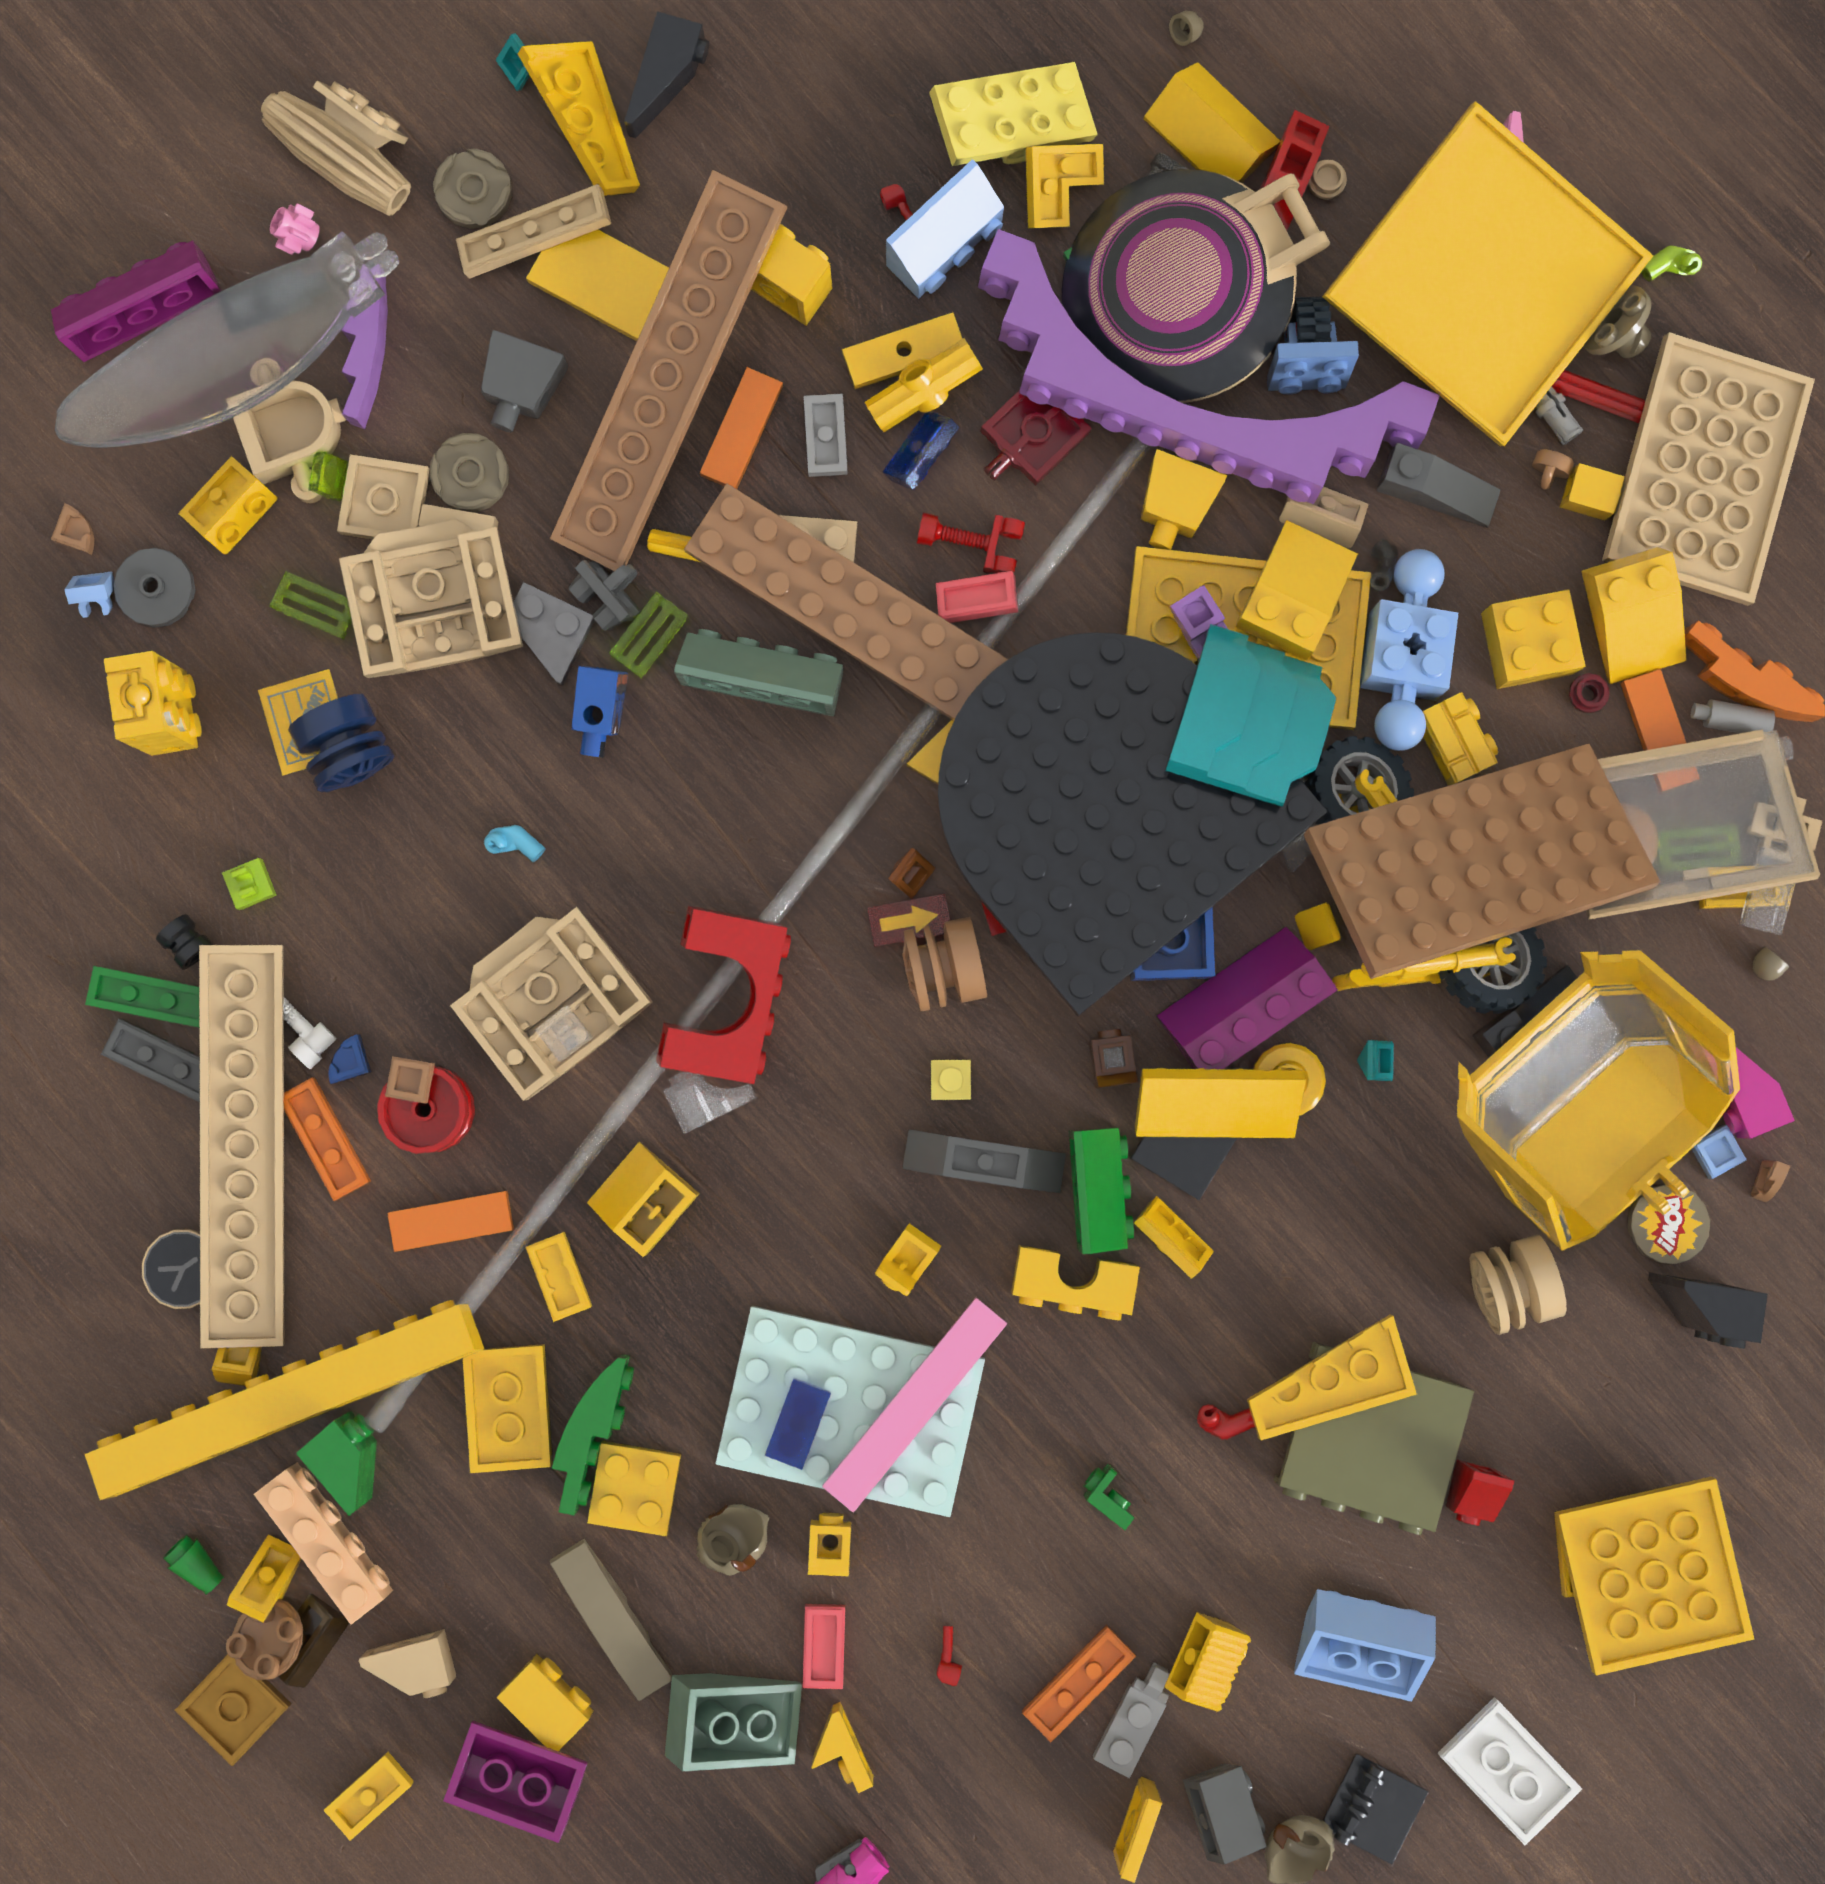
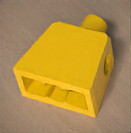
(1178, 497)

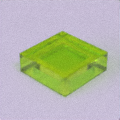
(328, 475)

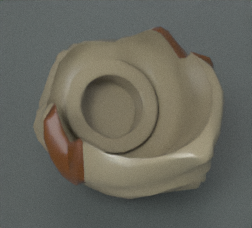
(732, 1539)
(1298, 1850)

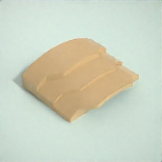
(430, 598)
(531, 980)

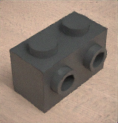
(1225, 1813)

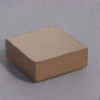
(409, 1079)

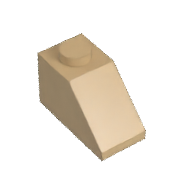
(413, 1664)

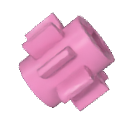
(294, 229)

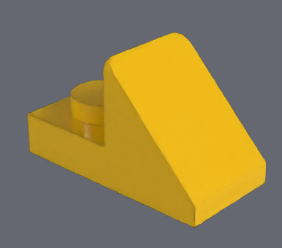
(265, 1579)
(840, 1740)

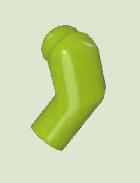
(1672, 260)

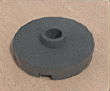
(170, 599)

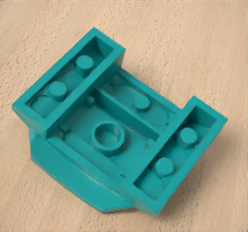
(1251, 718)

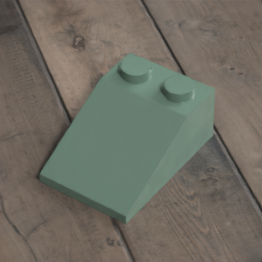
(731, 1721)

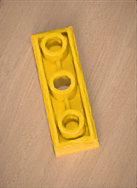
(879, 358)

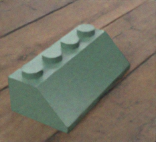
(760, 673)

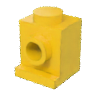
(827, 1560)

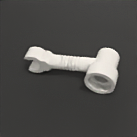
(311, 1040)

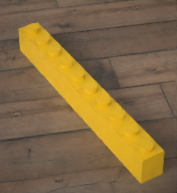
(285, 1400)

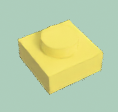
(950, 1079)

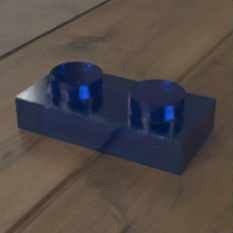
(921, 449)
(798, 1423)

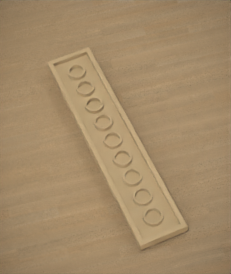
(241, 1145)

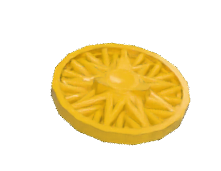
(1297, 1057)

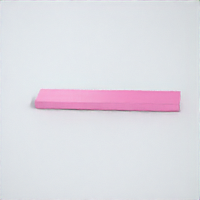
(914, 1404)

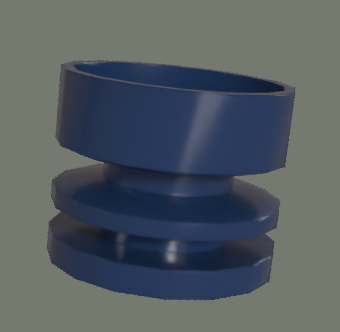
(339, 738)

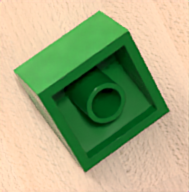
(344, 1460)

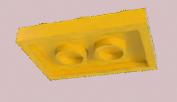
(507, 1409)

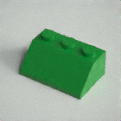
(1100, 1190)

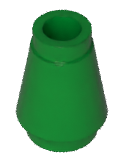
(193, 1564)

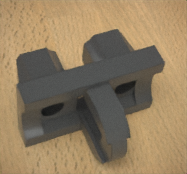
(595, 580)

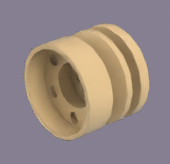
(1525, 1281)

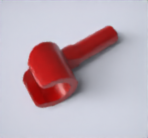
(894, 196)
(948, 1671)

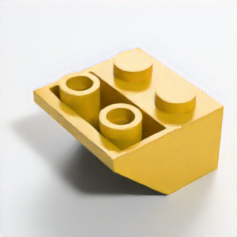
(642, 1199)

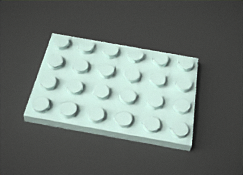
(863, 1377)

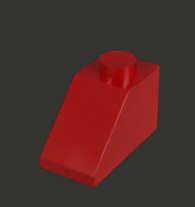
(1477, 1492)

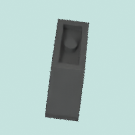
(984, 1161)

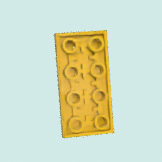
(601, 280)
(1219, 1103)

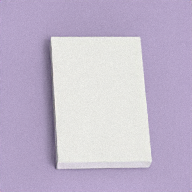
(1509, 1771)

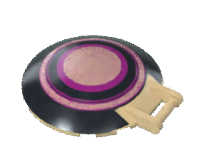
(1188, 278)

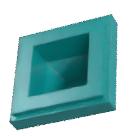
(511, 63)
(1377, 1060)

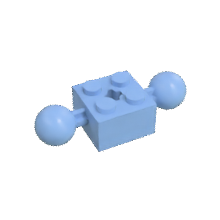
(1390, 636)

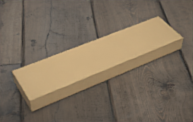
(533, 231)

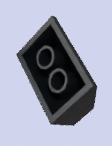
(1714, 1309)

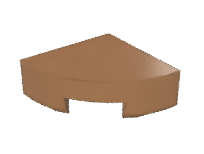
(74, 530)
(1769, 1180)

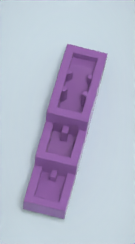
(365, 358)

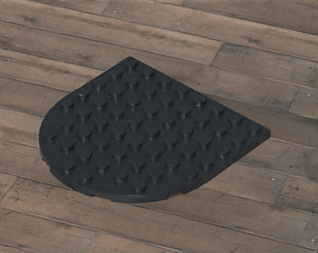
(1074, 823)

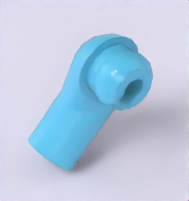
(513, 838)

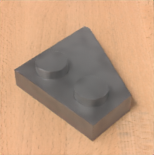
(551, 629)

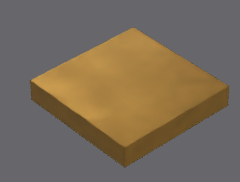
(232, 1709)

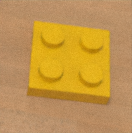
(634, 1488)

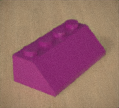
(134, 301)
(1247, 1002)

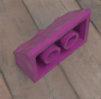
(515, 1782)

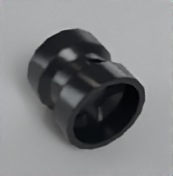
(183, 941)

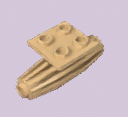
(341, 143)

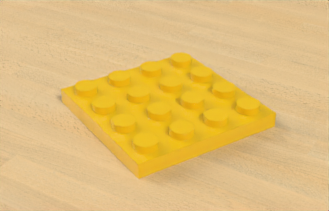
(1654, 1575)

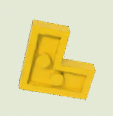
(1050, 174)

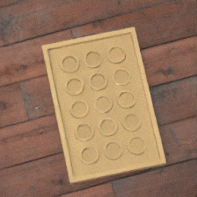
(1710, 465)

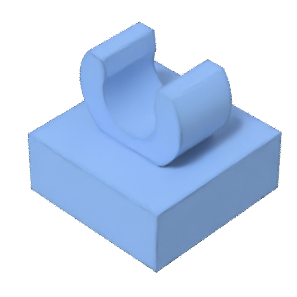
(91, 588)

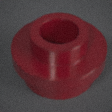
(1598, 686)

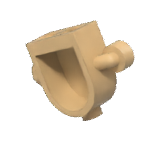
(287, 433)

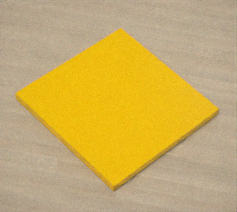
(1487, 274)

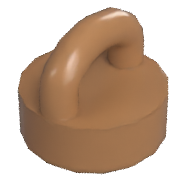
(1552, 465)

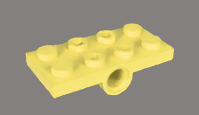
(1011, 112)

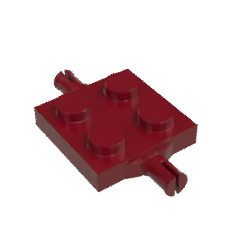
(1031, 437)

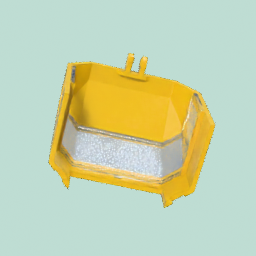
(1599, 1096)

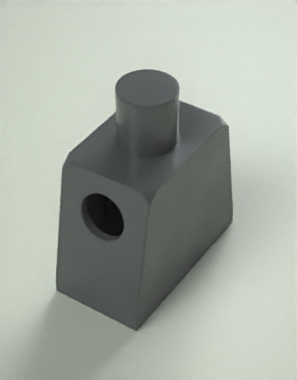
(519, 378)

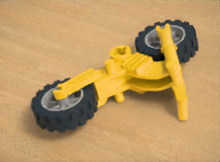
(1461, 969)

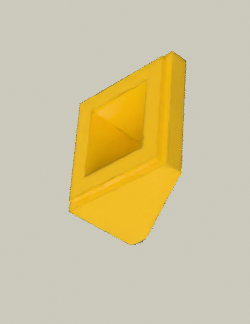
(1317, 926)
(236, 1364)

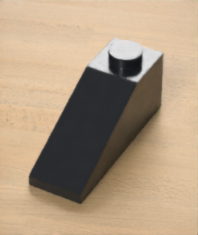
(666, 68)
(1508, 1023)

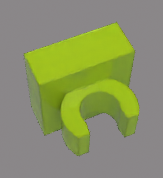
(249, 884)

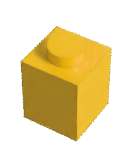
(1592, 492)

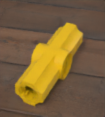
(923, 385)

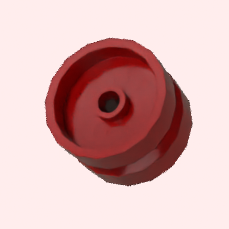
(445, 1125)

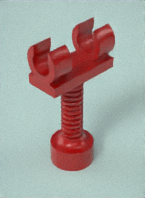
(1011, 528)

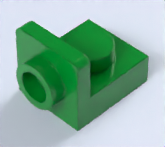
(1111, 1504)

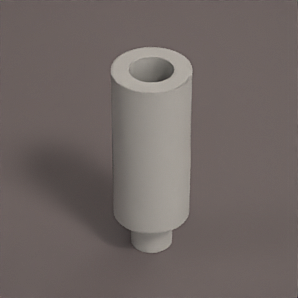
(1733, 717)

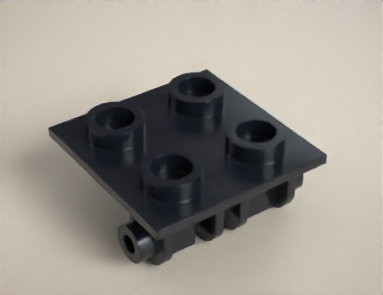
(1374, 1808)

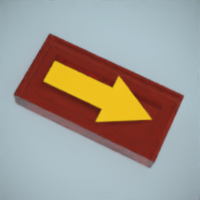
(892, 919)

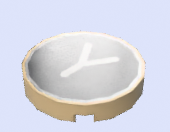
(173, 1269)

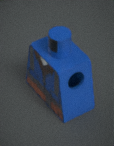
(601, 689)

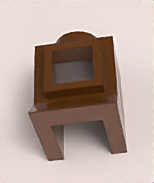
(1113, 1059)

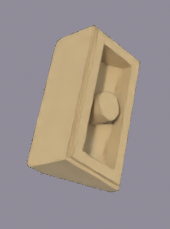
(1331, 516)

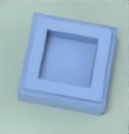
(1718, 1152)

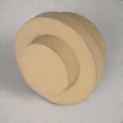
(1327, 180)

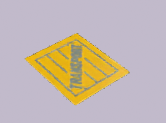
(285, 704)

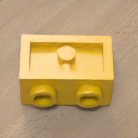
(228, 505)

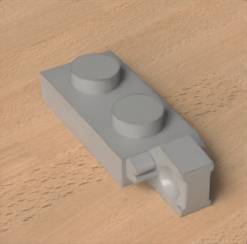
(1133, 1722)

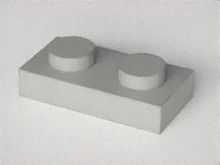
(825, 435)

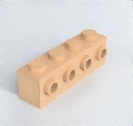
(324, 1542)

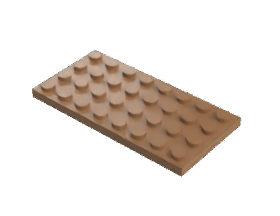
(1480, 860)

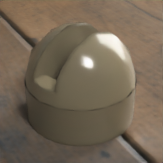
(1181, 22)
(1768, 965)

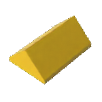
(1210, 125)

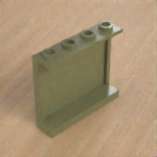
(1384, 1458)

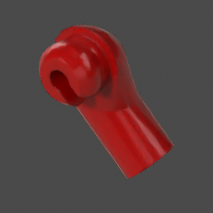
(1223, 1425)

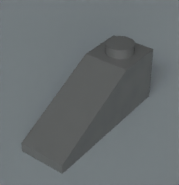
(1437, 485)

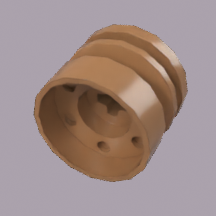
(944, 964)

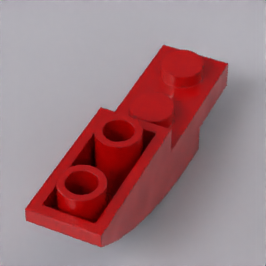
(1296, 155)

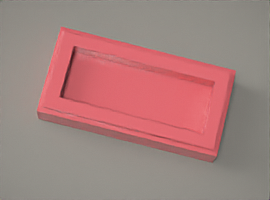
(977, 597)
(824, 1646)

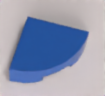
(349, 1061)

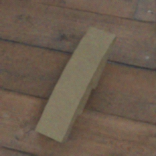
(611, 1619)

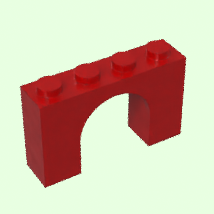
(735, 1049)

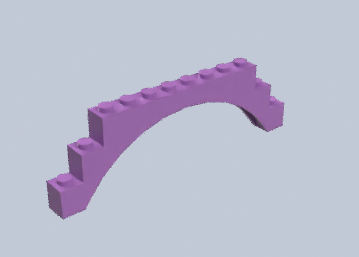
(1085, 384)

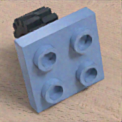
(1311, 352)

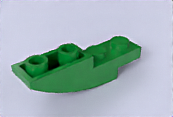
(593, 1417)

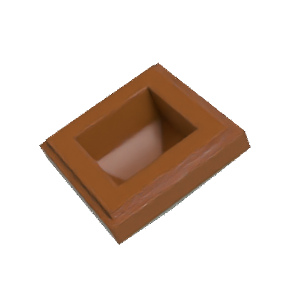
(911, 872)

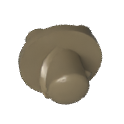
(1624, 326)

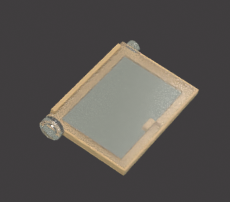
(1712, 818)

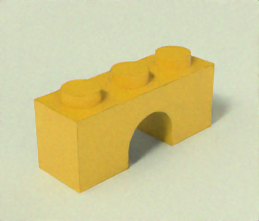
(1109, 1290)

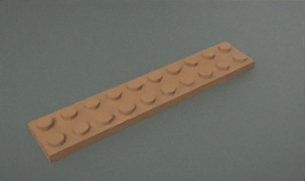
(668, 371)
(841, 602)

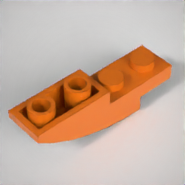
(1764, 687)

